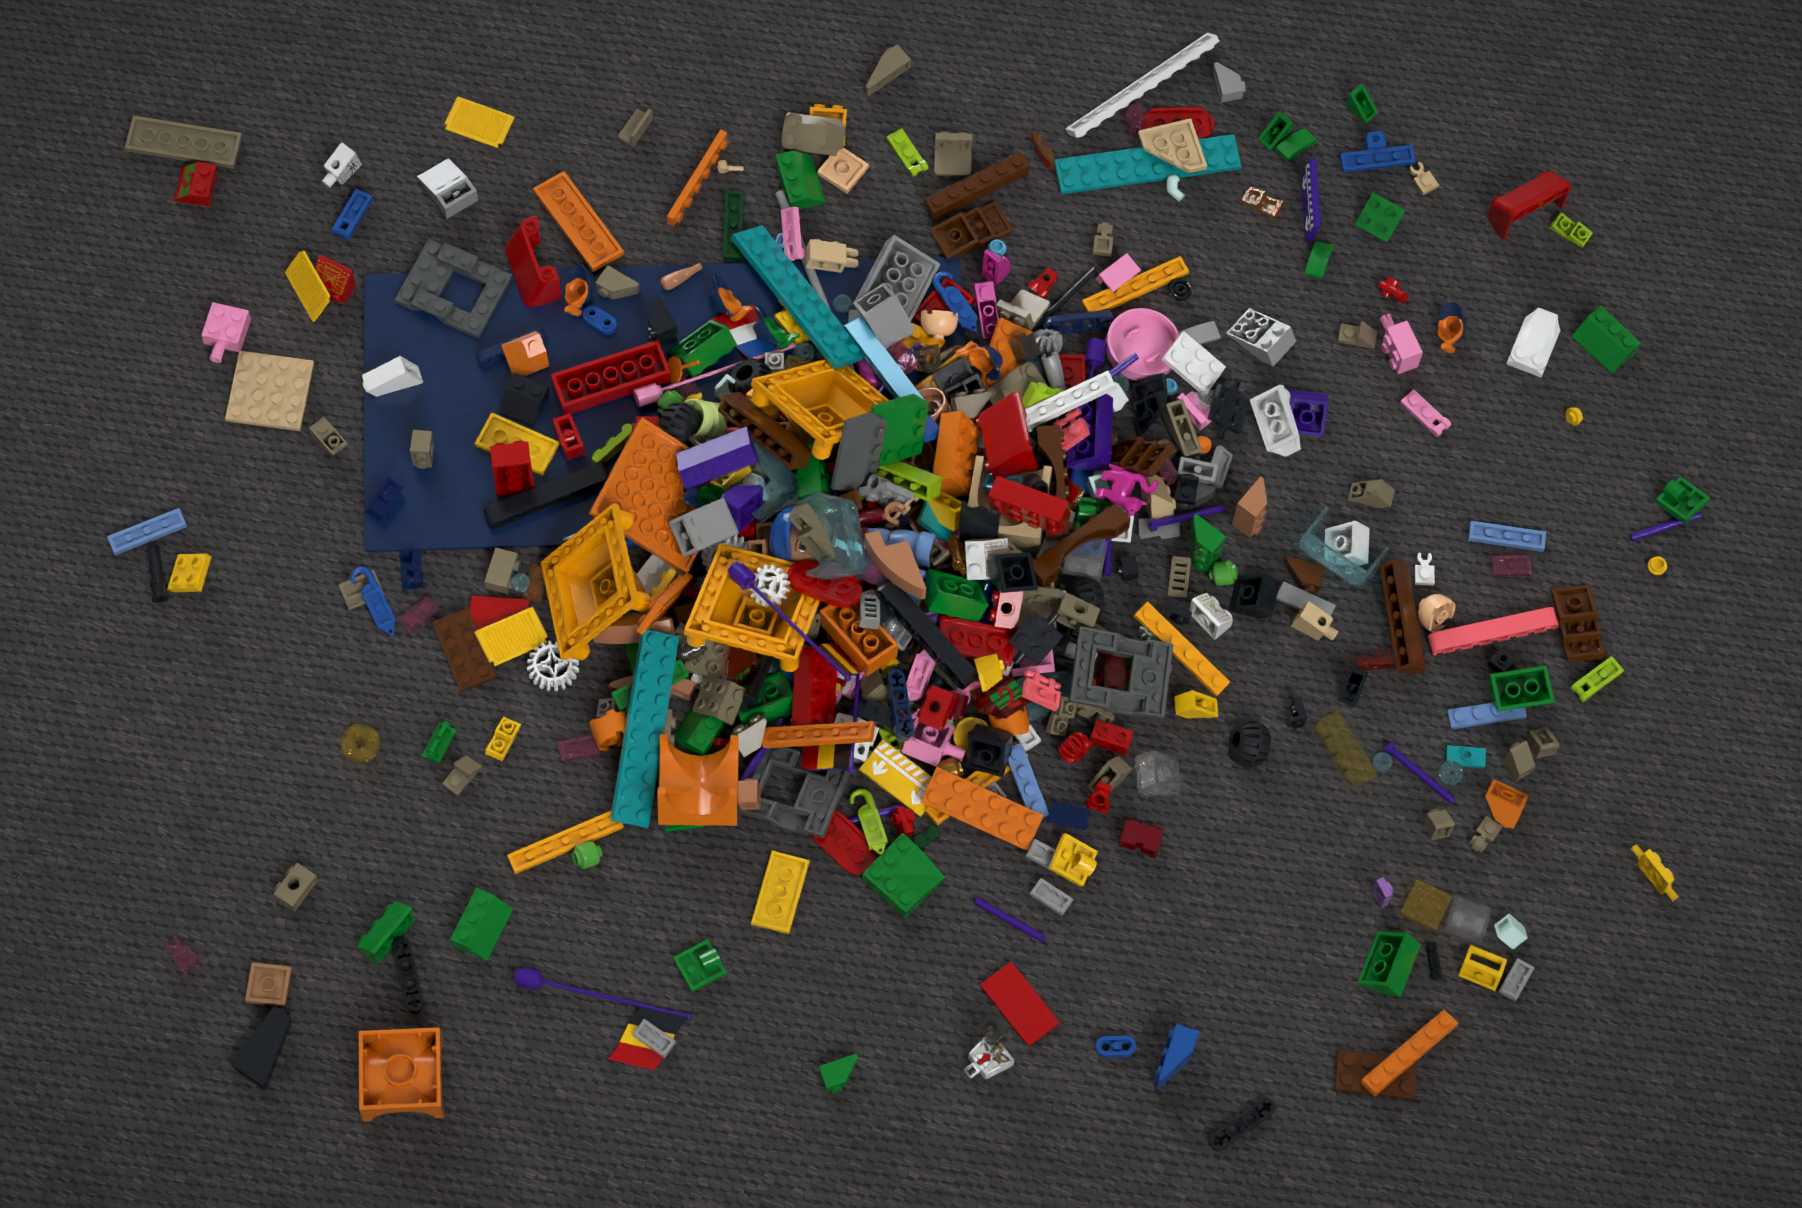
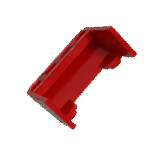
(1526, 199)

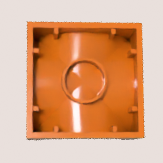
(698, 787)
(400, 1072)

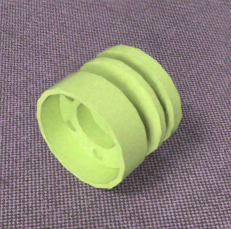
(711, 421)

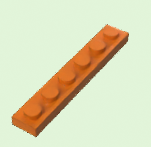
(694, 184)
(818, 734)
(1409, 1052)

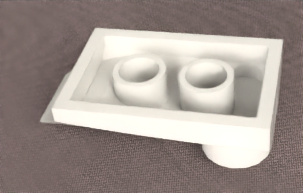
(1535, 342)
(1276, 421)

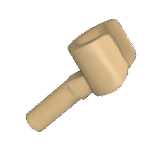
(723, 167)

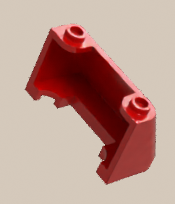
(535, 284)
(1007, 438)

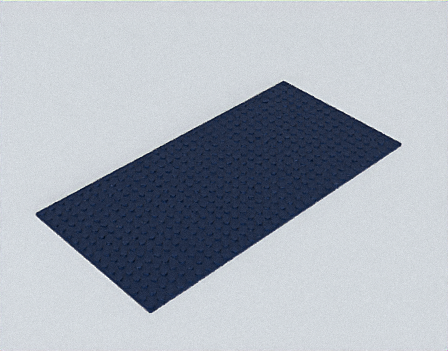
(446, 502)

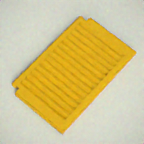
(478, 122)
(308, 285)
(511, 636)

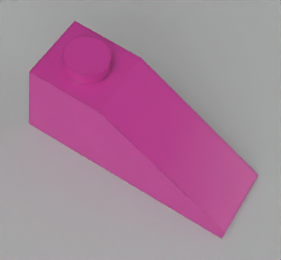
(995, 267)

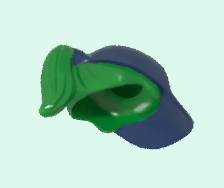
(769, 332)
(703, 495)

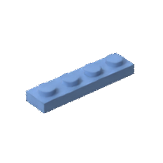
(147, 531)
(1507, 536)
(1481, 715)
(1026, 781)

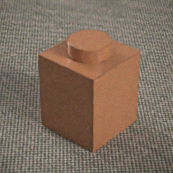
(749, 794)

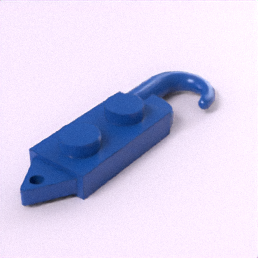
(956, 303)
(376, 601)

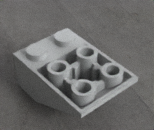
(448, 188)
(1262, 336)
(703, 527)

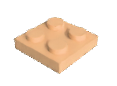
(843, 170)

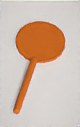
(676, 368)

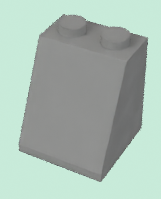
(884, 315)

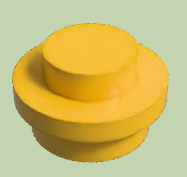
(1573, 416)
(1657, 565)

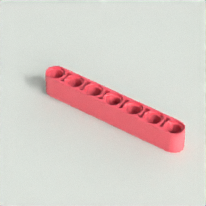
(1492, 630)

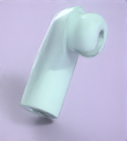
(1172, 184)

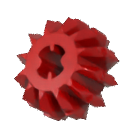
(1074, 748)

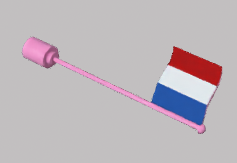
(746, 342)

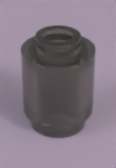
(689, 653)

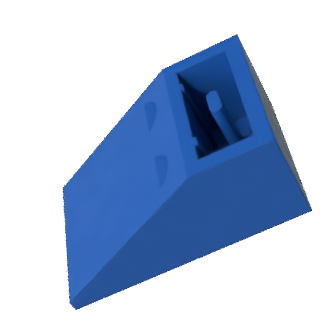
(1181, 1046)

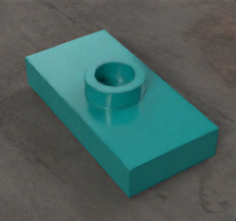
(1467, 756)

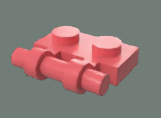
(1075, 431)
(1041, 690)

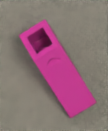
(986, 307)

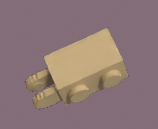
(829, 256)

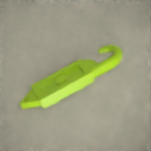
(871, 822)

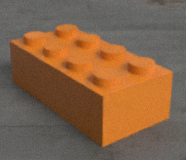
(956, 453)
(865, 646)

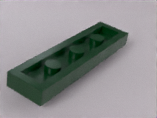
(732, 224)

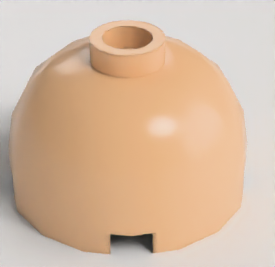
(939, 323)
(1435, 609)

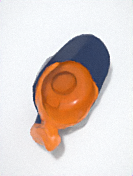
(578, 290)
(724, 301)
(1451, 326)
(984, 358)

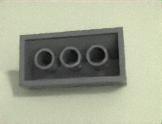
(858, 451)

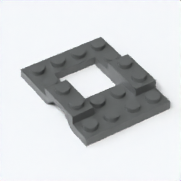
(433, 272)
(1147, 674)
(815, 801)

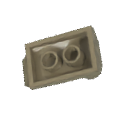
(813, 134)
(1015, 381)

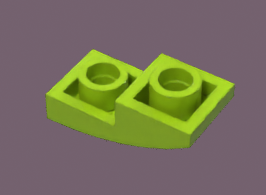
(1572, 231)

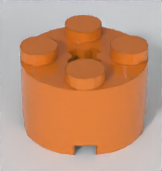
(1016, 723)
(609, 729)

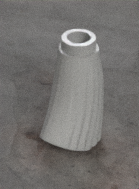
(1054, 370)

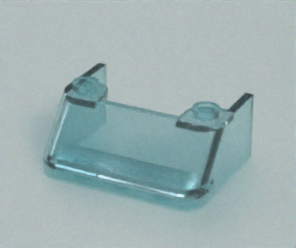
(781, 487)
(843, 528)
(1334, 561)

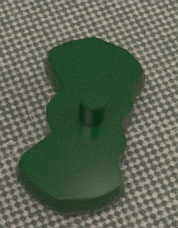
(927, 836)

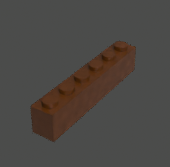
(976, 186)
(765, 430)
(1402, 617)

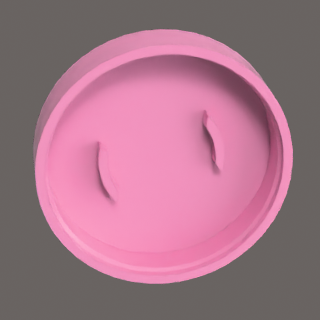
(1142, 333)

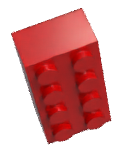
(512, 468)
(1029, 506)
(814, 690)

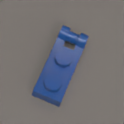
(352, 214)

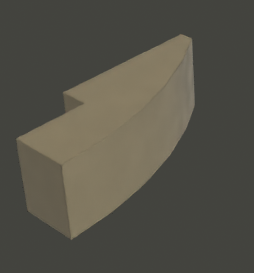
(812, 532)

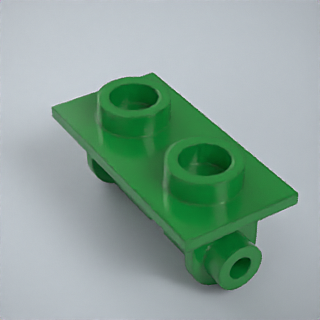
(439, 742)

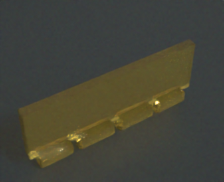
(1349, 751)

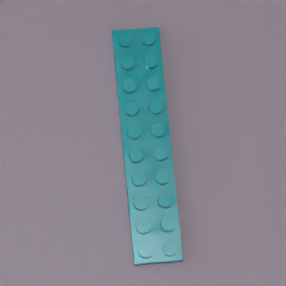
(1139, 166)
(798, 297)
(643, 728)

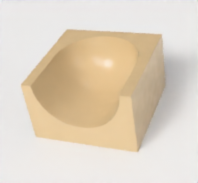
(1020, 532)

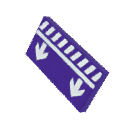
(1310, 200)

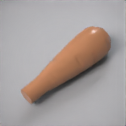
(676, 278)

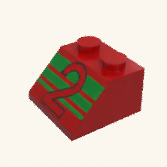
(197, 184)

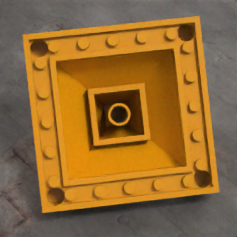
(817, 401)
(592, 582)
(734, 618)

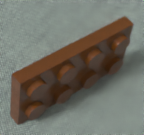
(463, 650)
(1355, 1066)

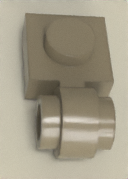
(1103, 240)
(1487, 831)

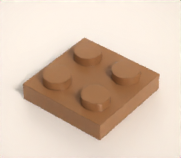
(268, 984)

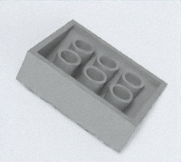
(904, 272)

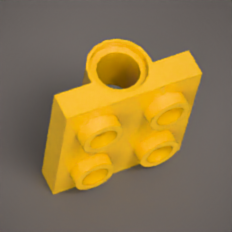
(189, 572)
(1073, 860)

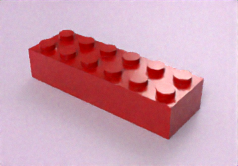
(610, 377)

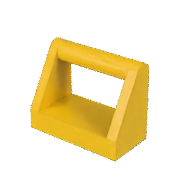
(1480, 973)

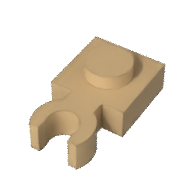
(1424, 180)

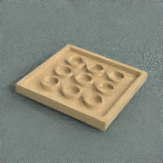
(269, 390)

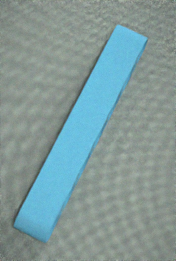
(880, 360)

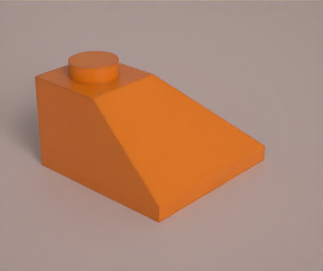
(526, 354)
(1505, 803)

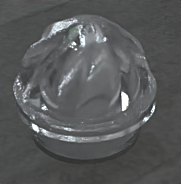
(891, 627)

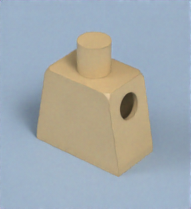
(1314, 622)

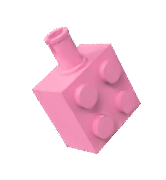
(225, 329)
(1400, 345)
(931, 744)

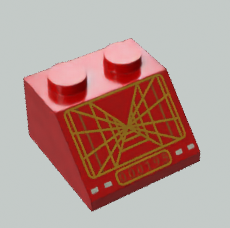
(336, 278)

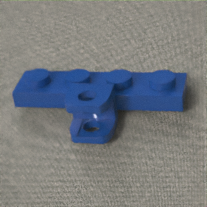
(1377, 155)

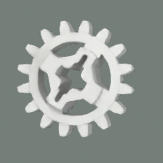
(777, 585)

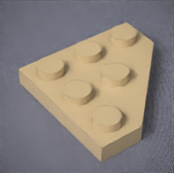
(1175, 144)

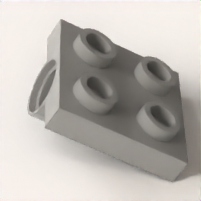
(884, 492)

